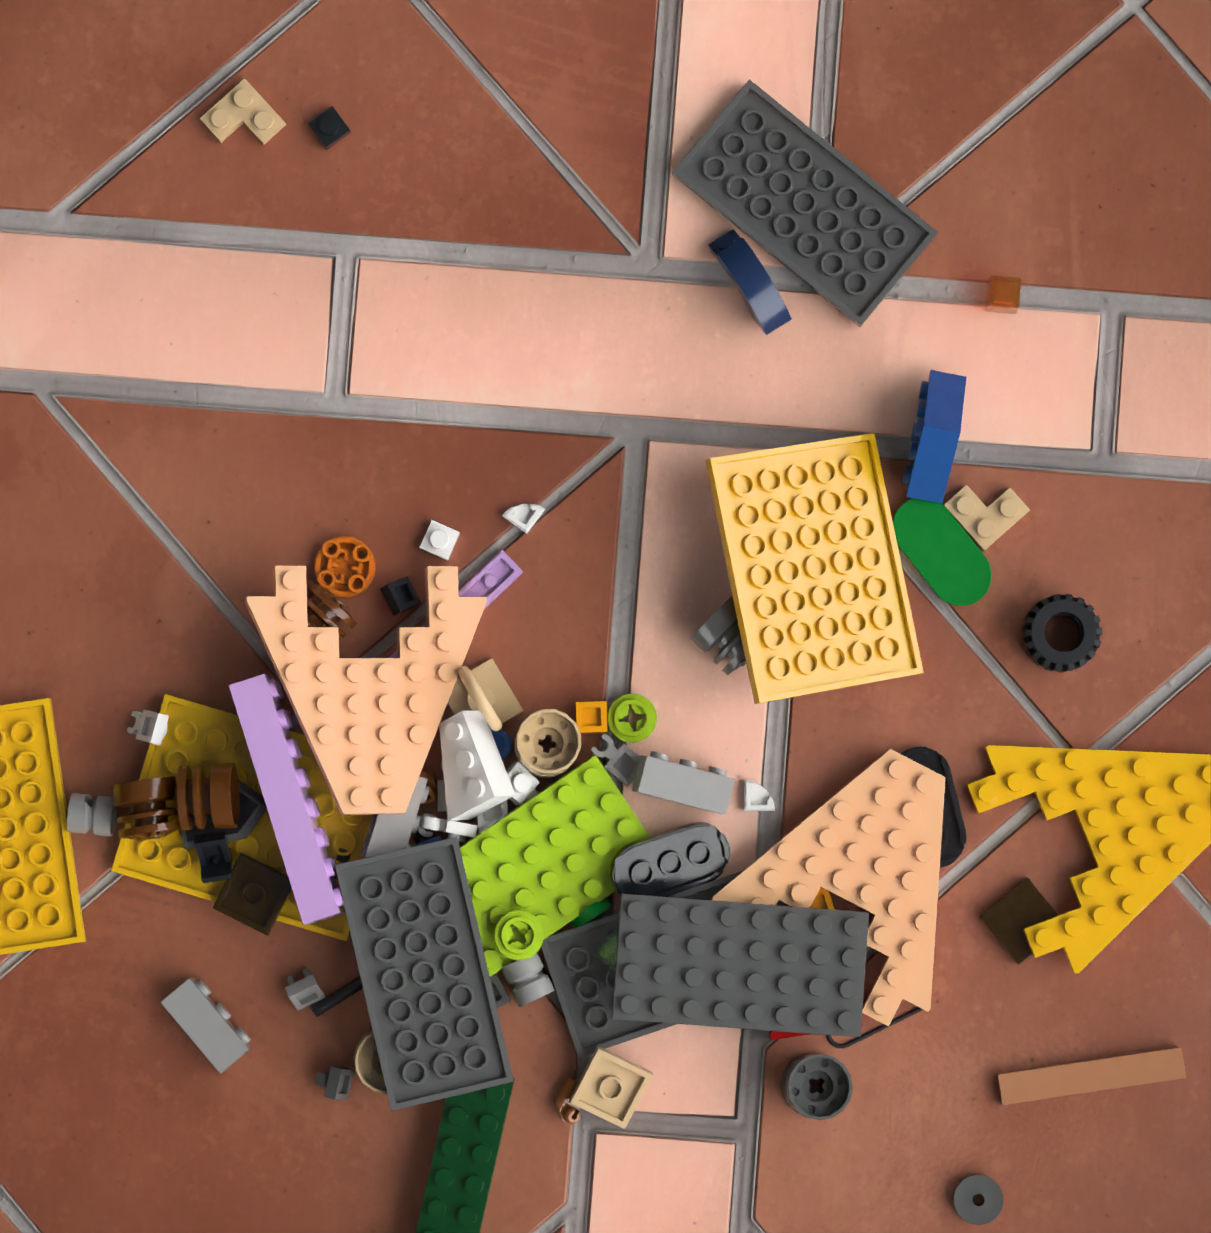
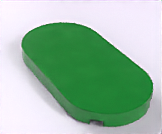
(942, 552)

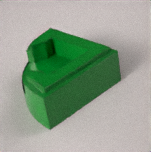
(591, 912)

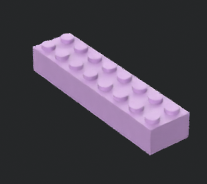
(287, 797)

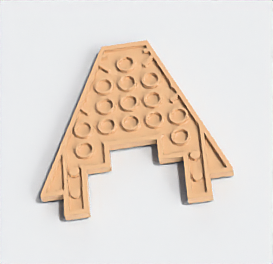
(368, 715)
(877, 850)

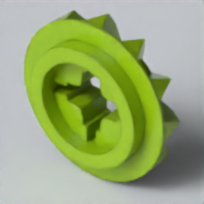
(641, 706)
(533, 936)

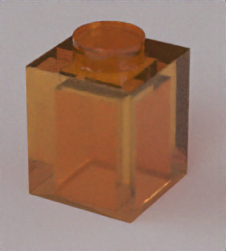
(1003, 294)

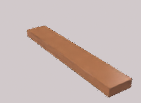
(1091, 1075)

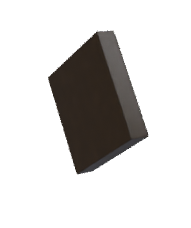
(254, 894)
(1013, 913)

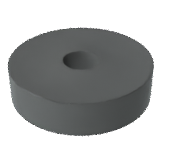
(988, 1209)

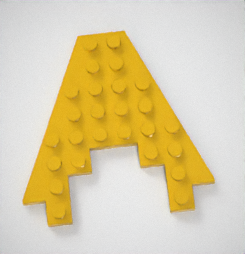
(1140, 819)

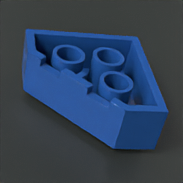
(935, 436)

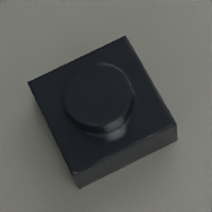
(329, 127)
(400, 596)

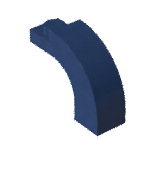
(751, 281)

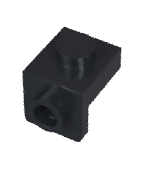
(214, 856)

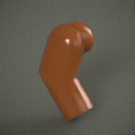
(567, 1112)

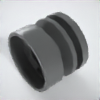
(723, 631)
(834, 1085)

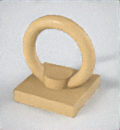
(486, 692)

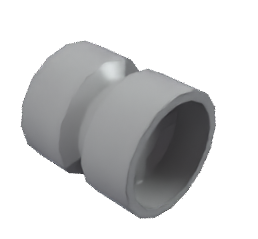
(91, 814)
(527, 979)

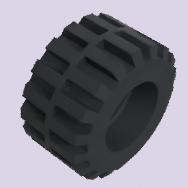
(1086, 623)

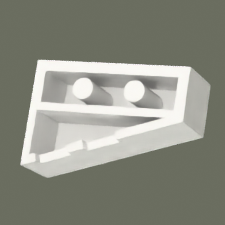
(471, 767)

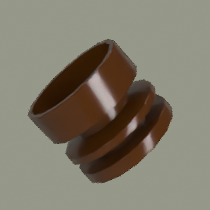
(326, 609)
(203, 796)
(146, 807)

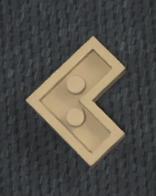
(242, 106)
(983, 522)

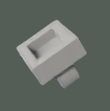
(304, 991)

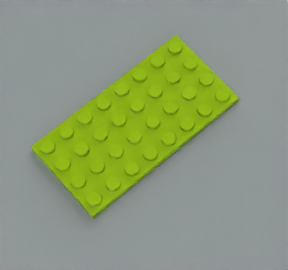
(549, 855)

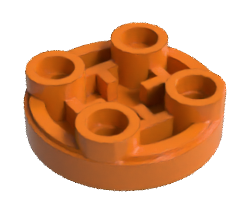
(345, 566)

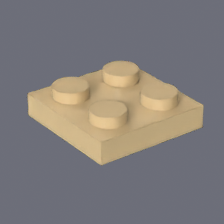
(611, 1087)

